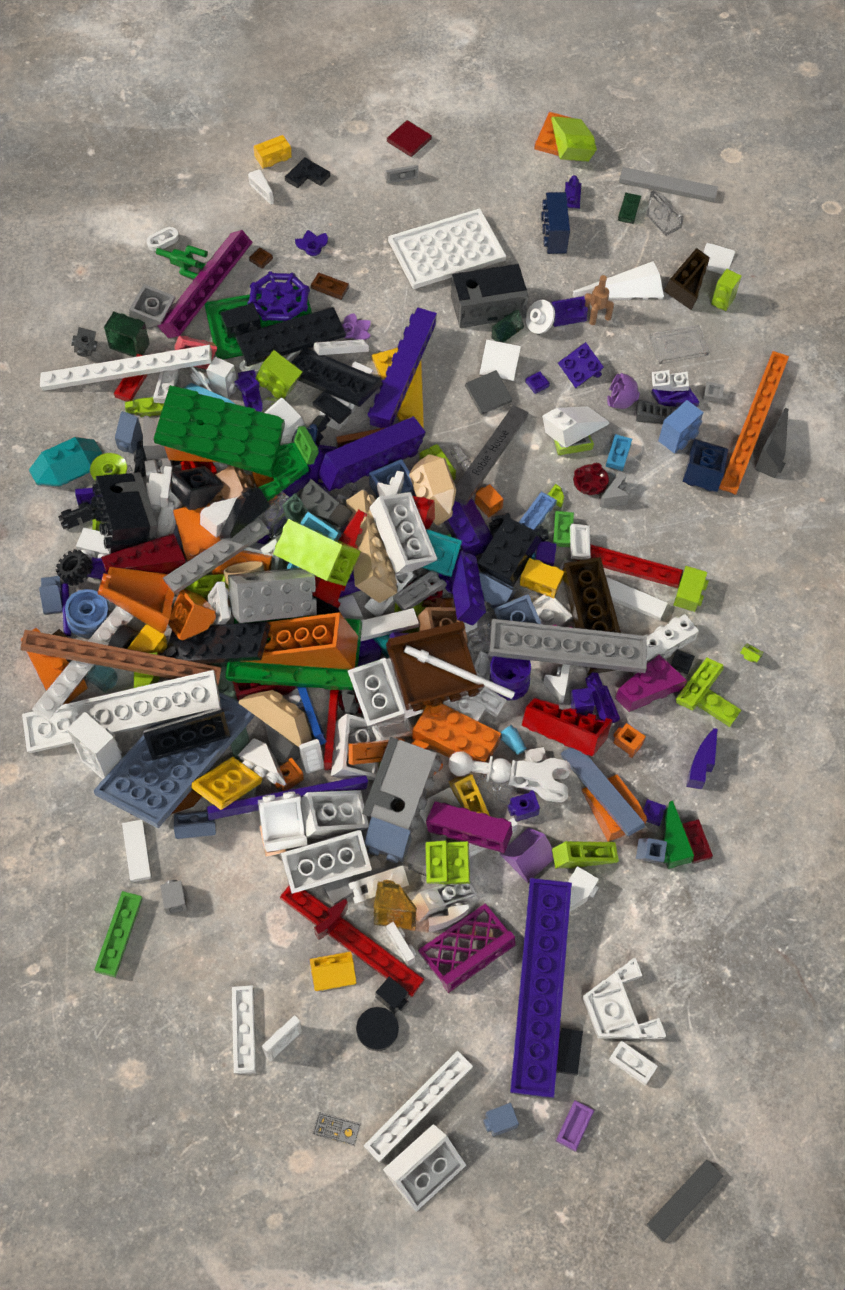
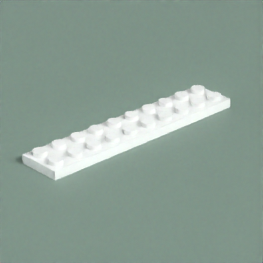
(126, 709)

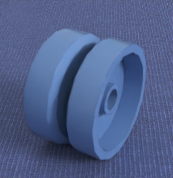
(86, 612)

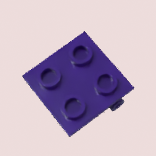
(581, 365)

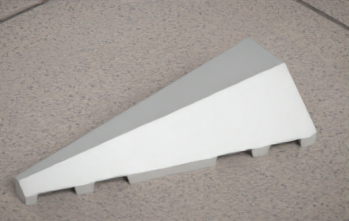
(635, 283)

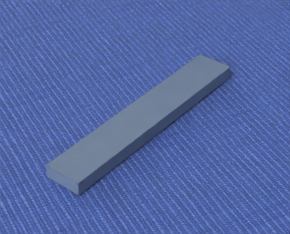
(603, 791)

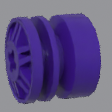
(511, 674)

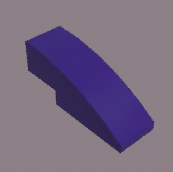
(703, 761)

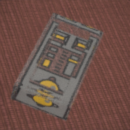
(336, 1129)

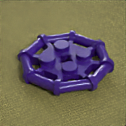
(275, 289)

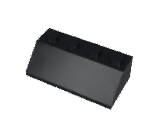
(186, 733)

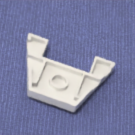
(612, 1011)

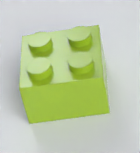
(278, 375)

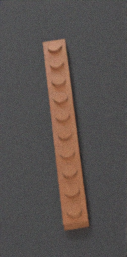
(112, 656)

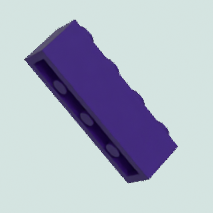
(467, 589)

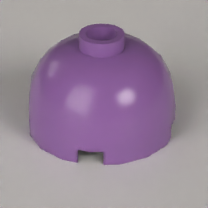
(624, 392)

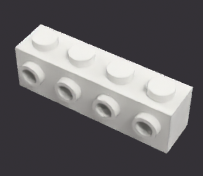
(670, 638)

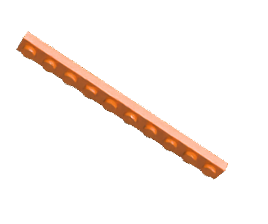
(754, 423)

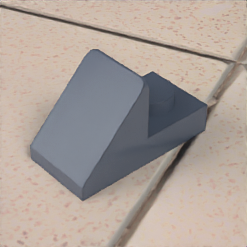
(51, 594)

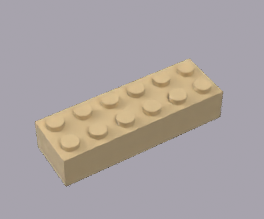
(373, 567)

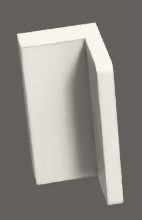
(160, 487)

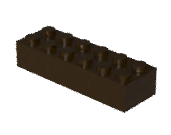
(590, 599)

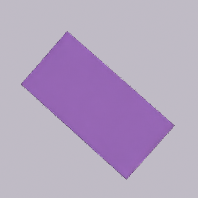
(575, 1125)

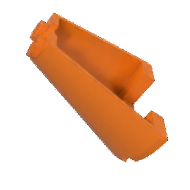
(139, 594)

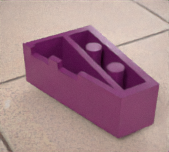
(646, 687)

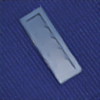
(538, 511)

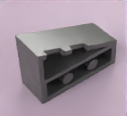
(324, 504)

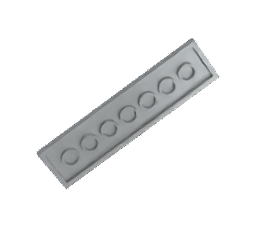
(568, 646)

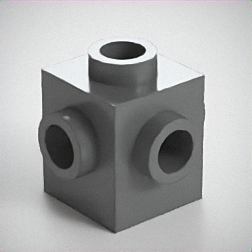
(84, 342)

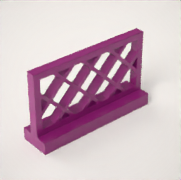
(475, 962)

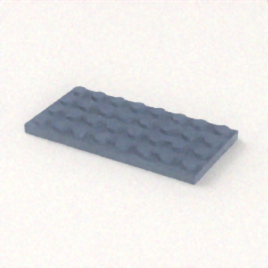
(158, 786)

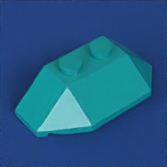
(65, 462)

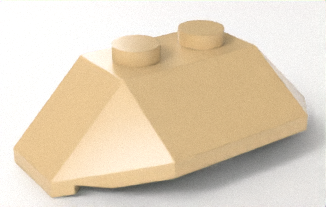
(434, 481)
(280, 715)

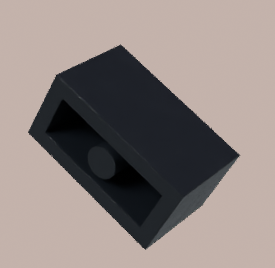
(240, 320)

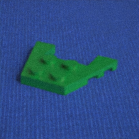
(288, 468)

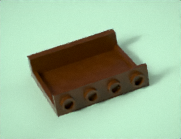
(427, 684)

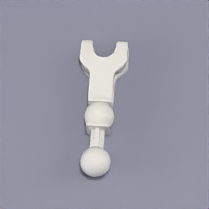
(520, 774)

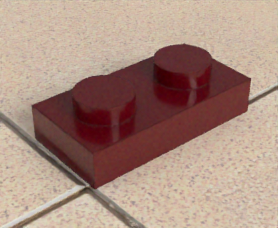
(697, 841)

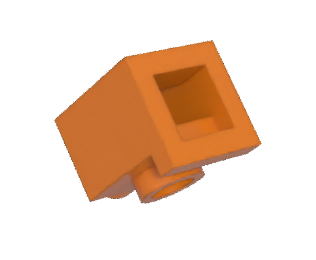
(631, 734)
(295, 775)

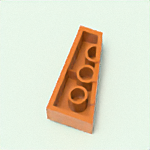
(50, 668)

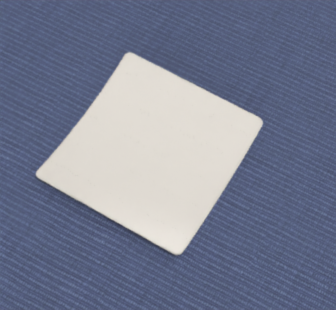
(719, 259)

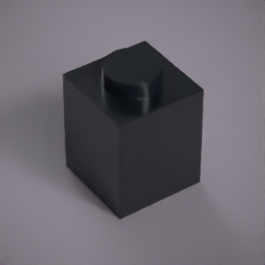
(392, 995)

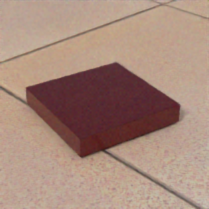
(409, 138)

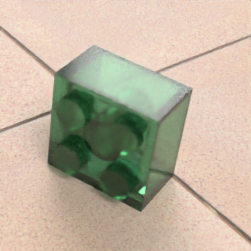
(126, 334)

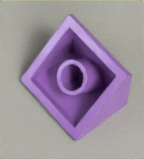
(529, 853)

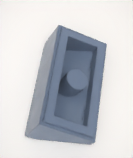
(193, 825)

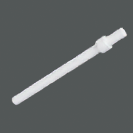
(423, 656)

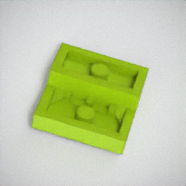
(447, 862)

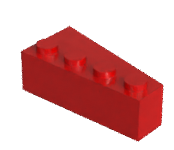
(567, 726)

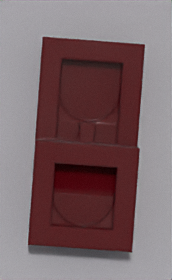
(335, 915)

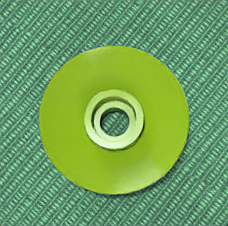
(108, 462)

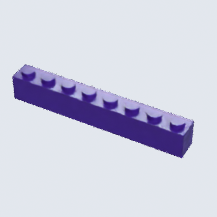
(403, 368)

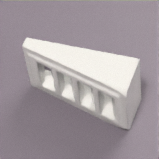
(260, 184)
(311, 756)

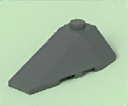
(774, 450)

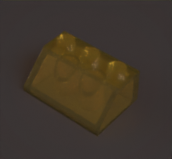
(394, 906)

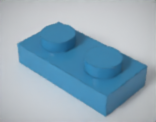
(618, 452)

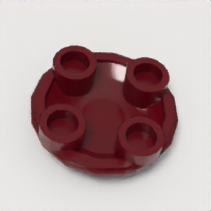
(591, 479)

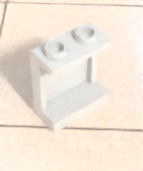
(282, 821)

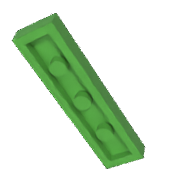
(118, 934)

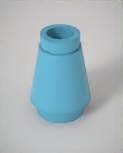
(513, 740)

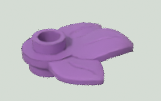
(356, 328)

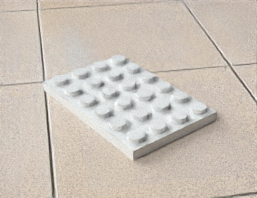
(446, 248)

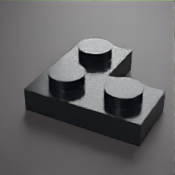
(307, 170)

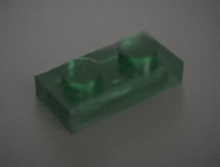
(629, 208)

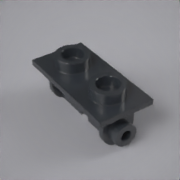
(71, 517)

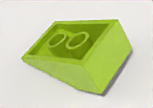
(573, 139)

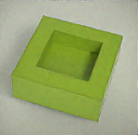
(751, 653)

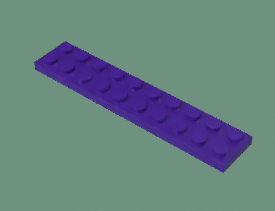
(541, 988)

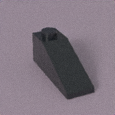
(244, 511)

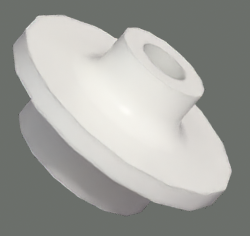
(540, 316)

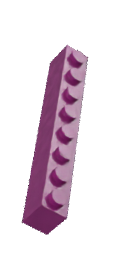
(205, 284)

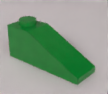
(678, 847)

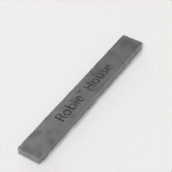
(489, 454)

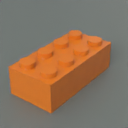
(452, 732)

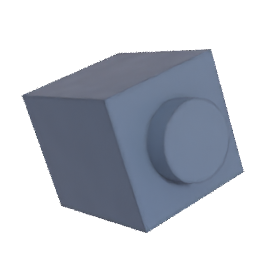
(651, 850)
(500, 1120)

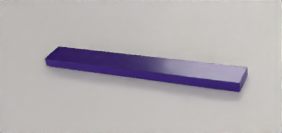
(251, 804)

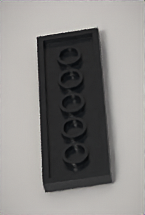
(290, 335)
(335, 377)
(221, 644)

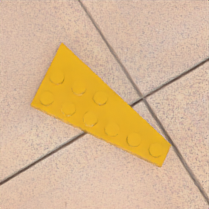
(413, 401)

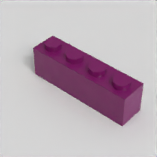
(469, 826)

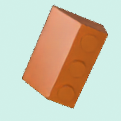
(190, 615)

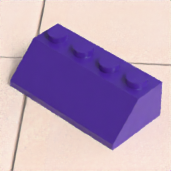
(469, 527)

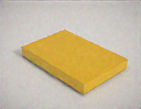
(226, 783)

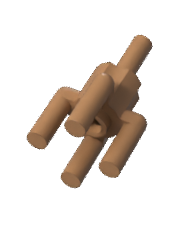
(599, 301)

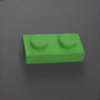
(306, 445)
(562, 528)

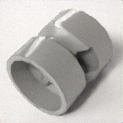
(153, 466)

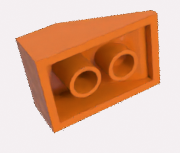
(193, 536)
(607, 824)

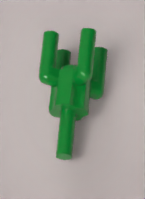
(185, 259)

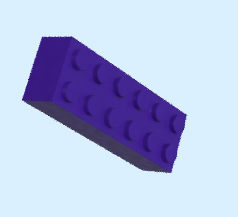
(370, 453)

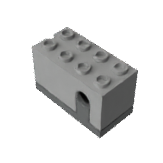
(272, 595)
(406, 776)

